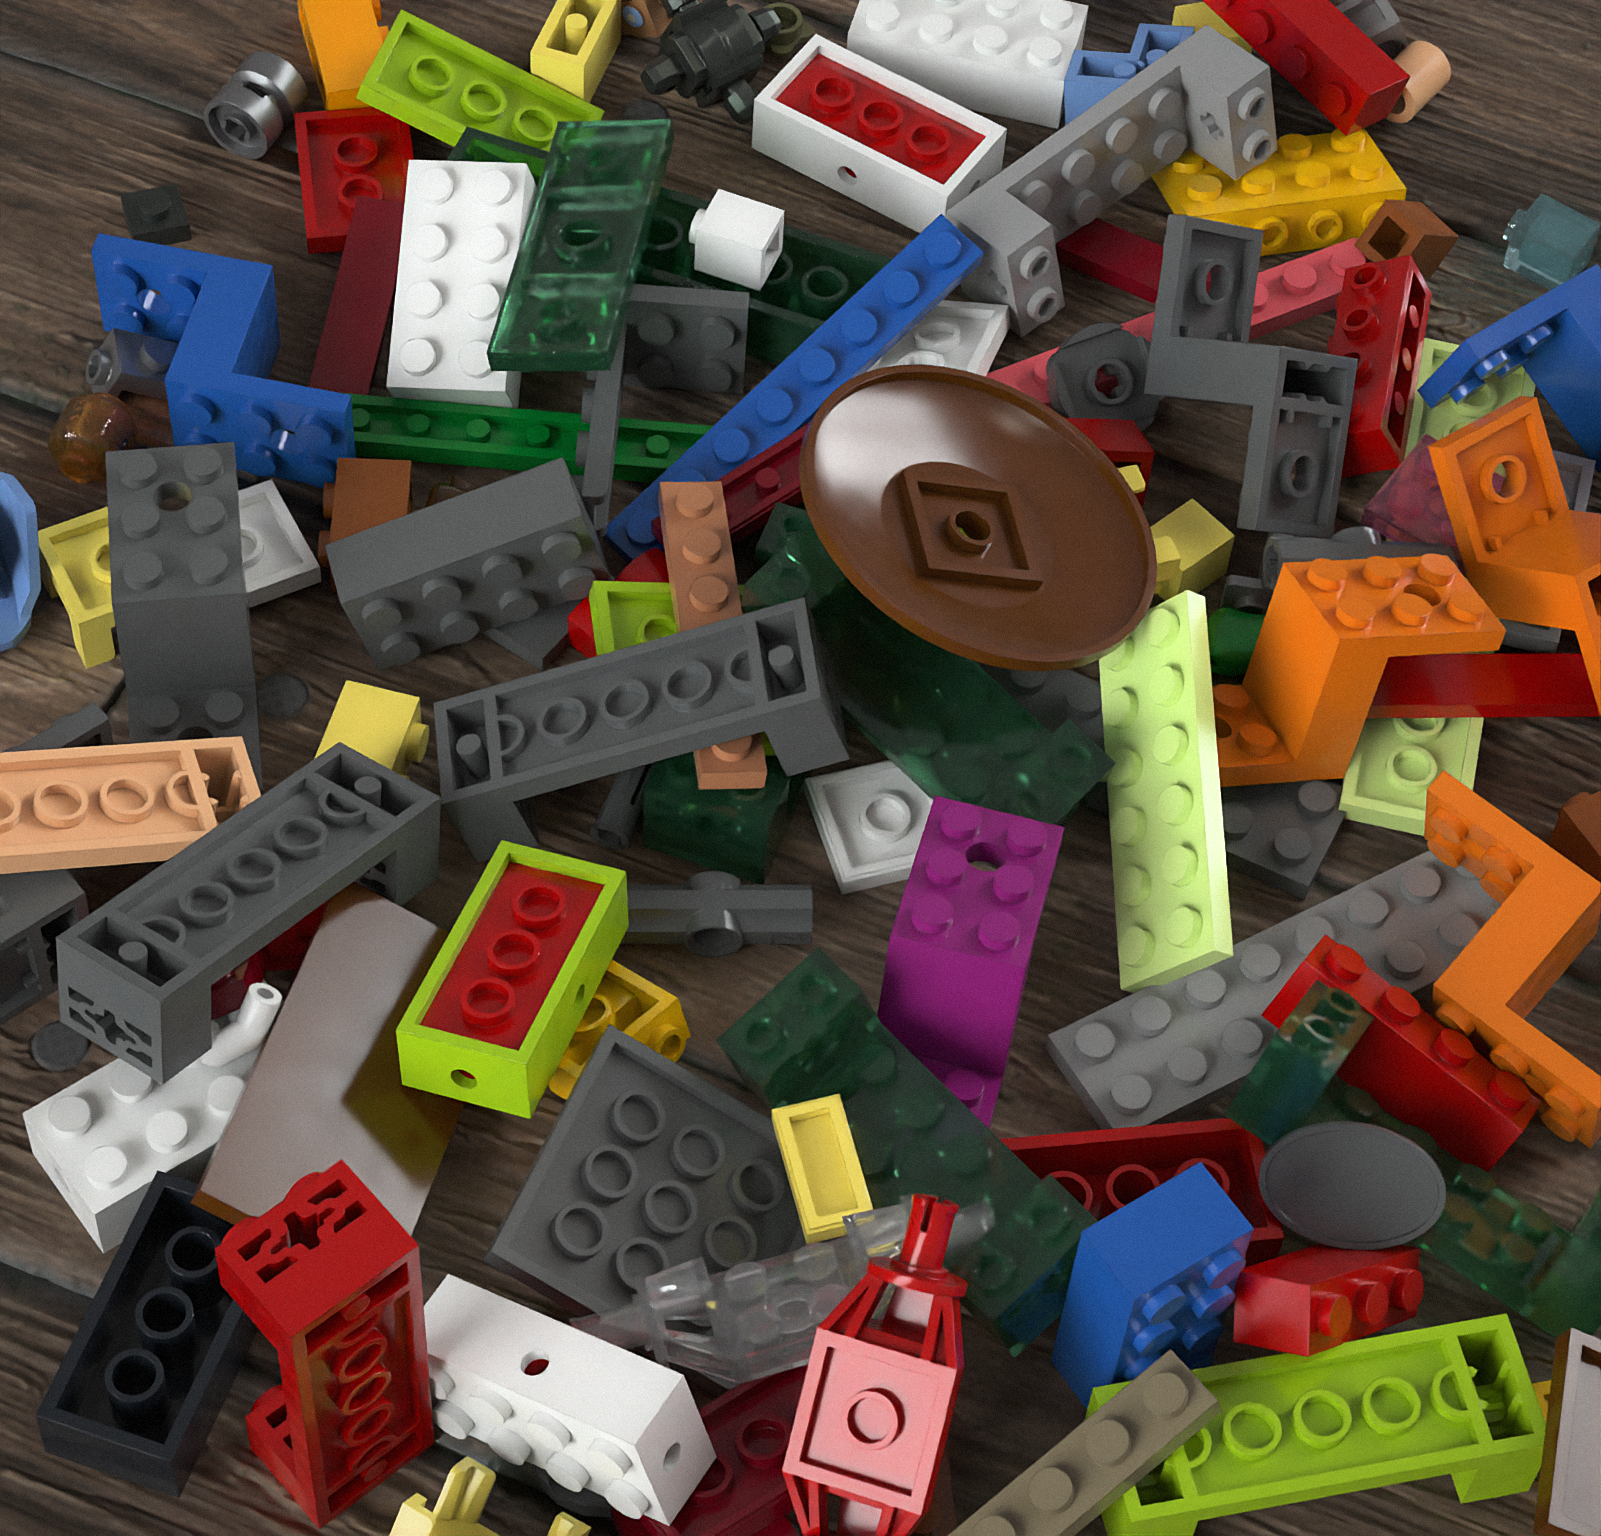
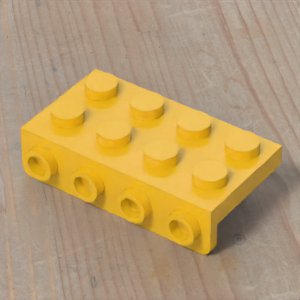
(1301, 197)

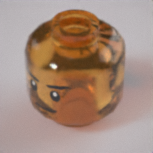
(88, 430)

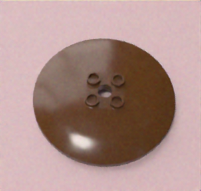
(1054, 532)

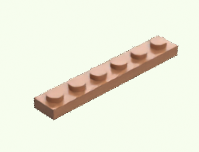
(704, 593)

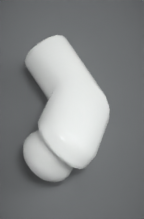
(247, 1030)

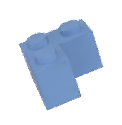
(1099, 73)

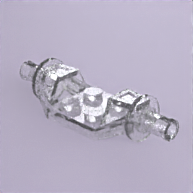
(769, 1308)

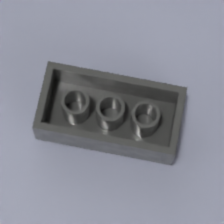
(468, 564)

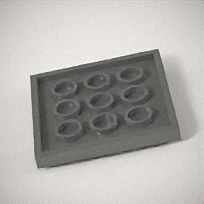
(645, 1178)

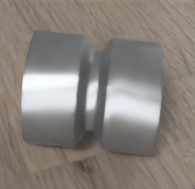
(255, 105)

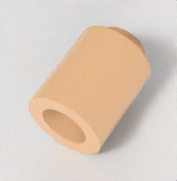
(1428, 74)

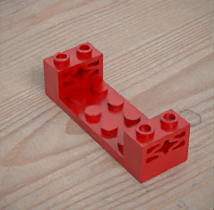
(345, 1310)

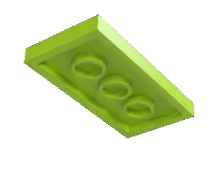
(453, 85)

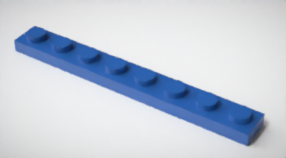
(827, 359)

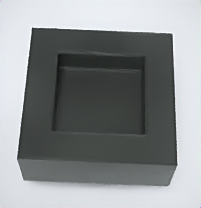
(156, 215)

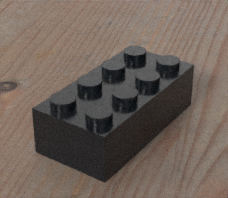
(151, 1349)

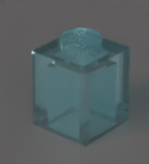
(1549, 242)

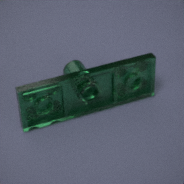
(582, 247)

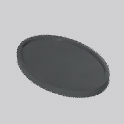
(1352, 1185)

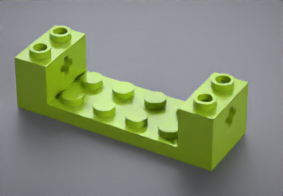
(1347, 1424)

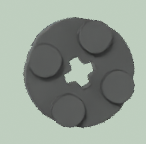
(1075, 368)

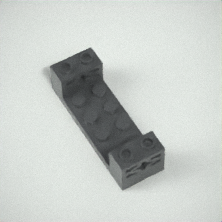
(634, 710)
(146, 959)

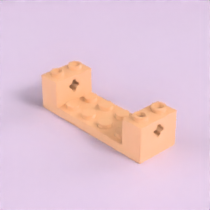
(117, 801)

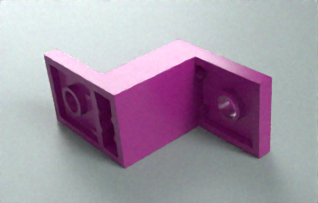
(967, 945)

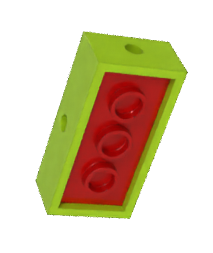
(513, 979)

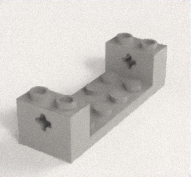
(1194, 97)

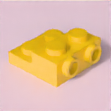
(632, 1007)

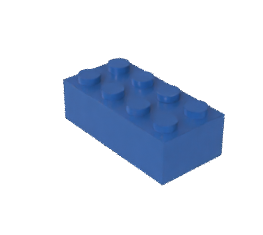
(1151, 1283)

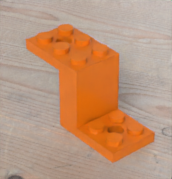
(1524, 544)
(1326, 655)
(1518, 954)

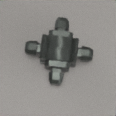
(712, 54)

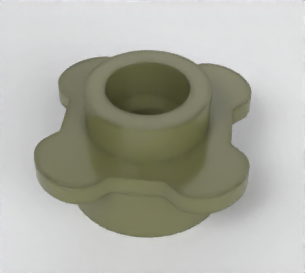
(792, 30)

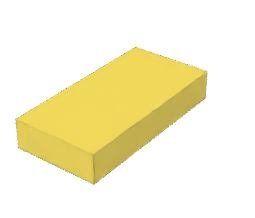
(821, 1165)

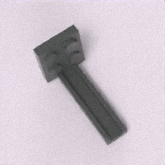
(665, 342)

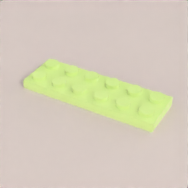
(1165, 798)

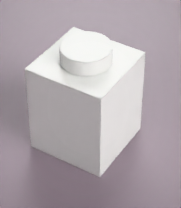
(737, 239)

